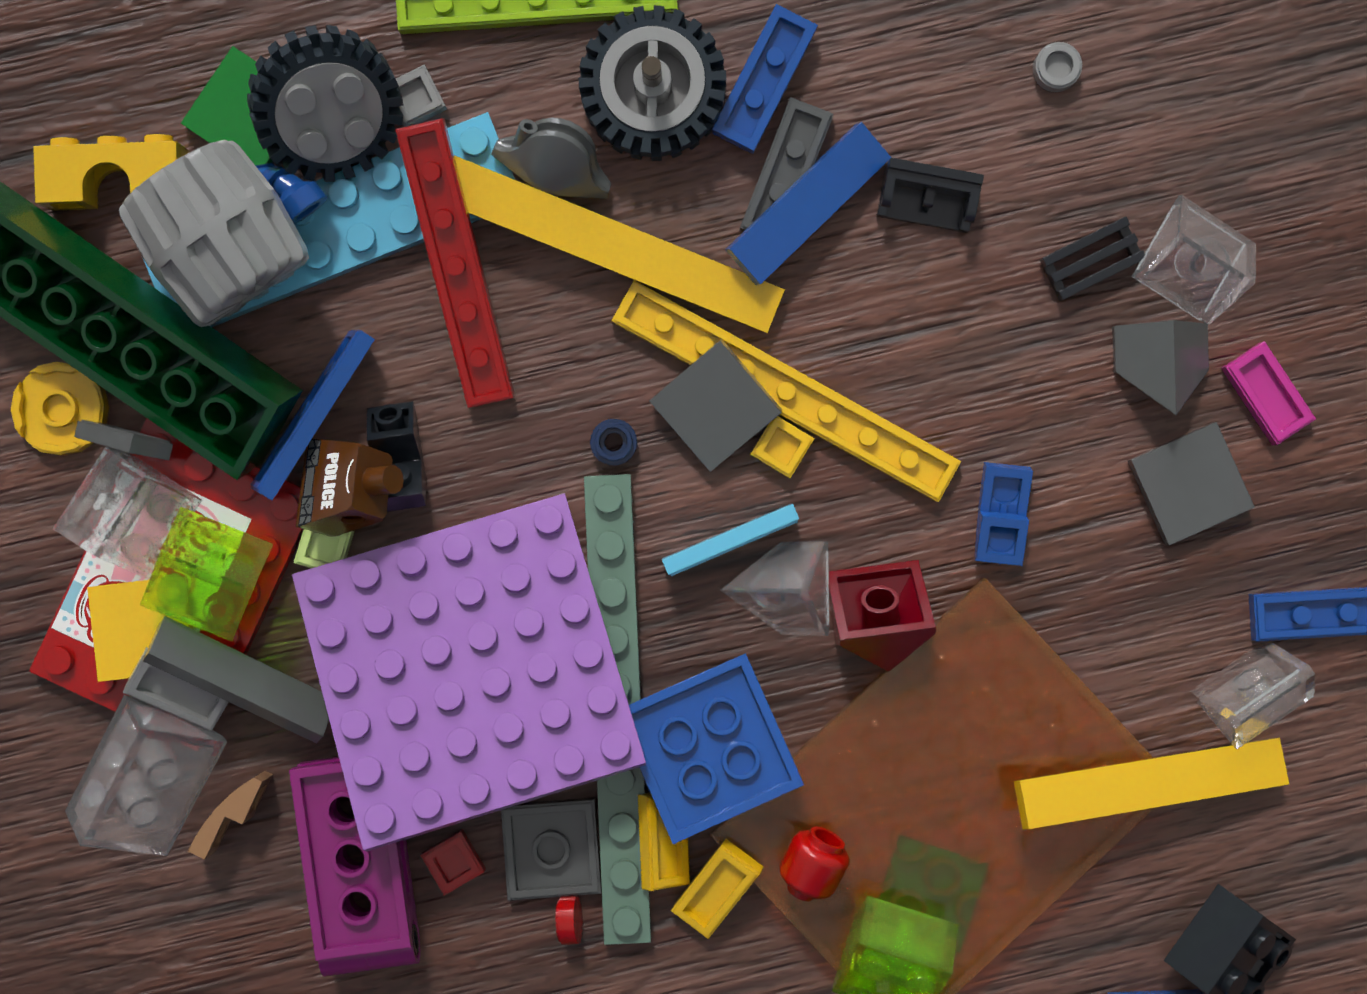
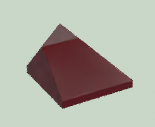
(881, 611)

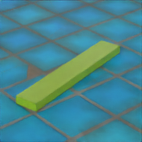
(456, 15)

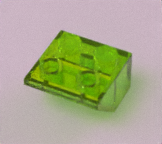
(206, 574)
(896, 951)

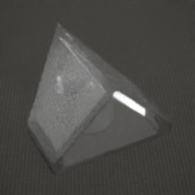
(787, 588)

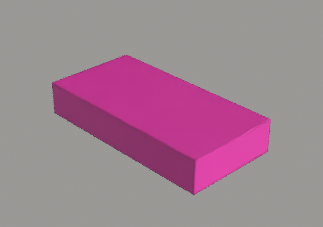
(1268, 393)

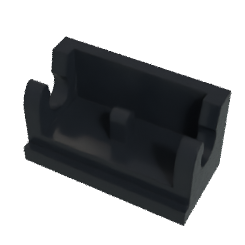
(929, 195)

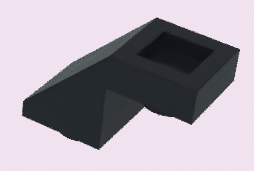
(396, 432)

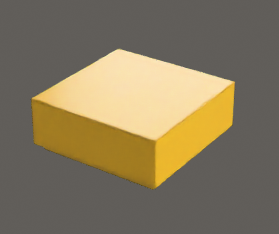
(782, 446)

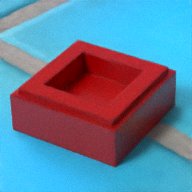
(453, 862)

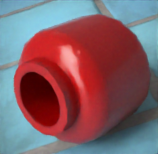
(814, 864)

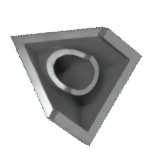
(1162, 359)

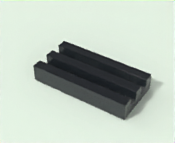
(1127, 241)

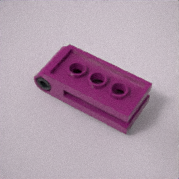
(342, 932)

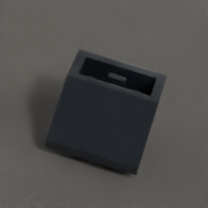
(1230, 947)

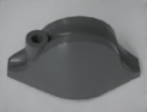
(554, 158)

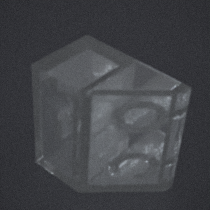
(124, 511)

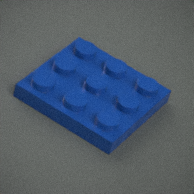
(712, 749)

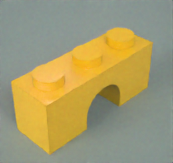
(71, 172)

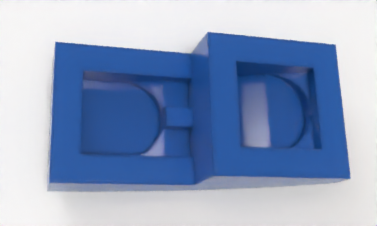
(1003, 514)

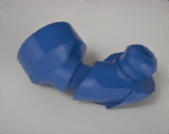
(298, 196)

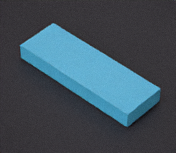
(730, 539)

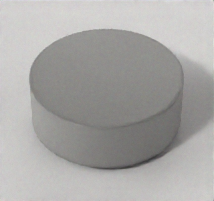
(1057, 67)

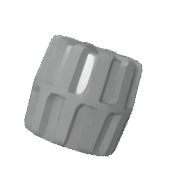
(213, 231)

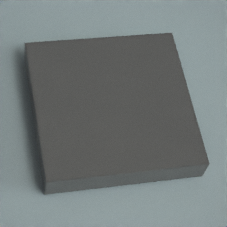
(716, 405)
(1191, 483)
(551, 849)

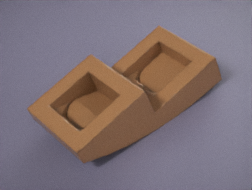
(238, 806)

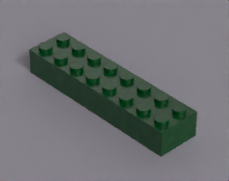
(137, 341)

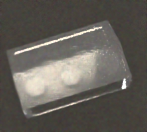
(142, 780)

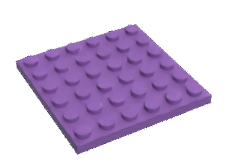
(466, 672)

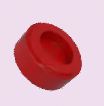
(569, 920)

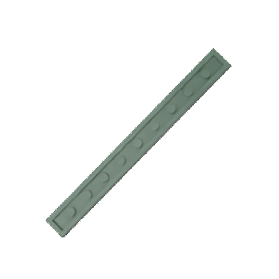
(614, 583)

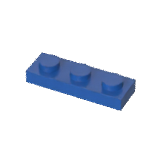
(764, 79)

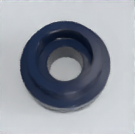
(600, 434)

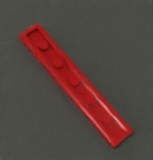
(455, 262)

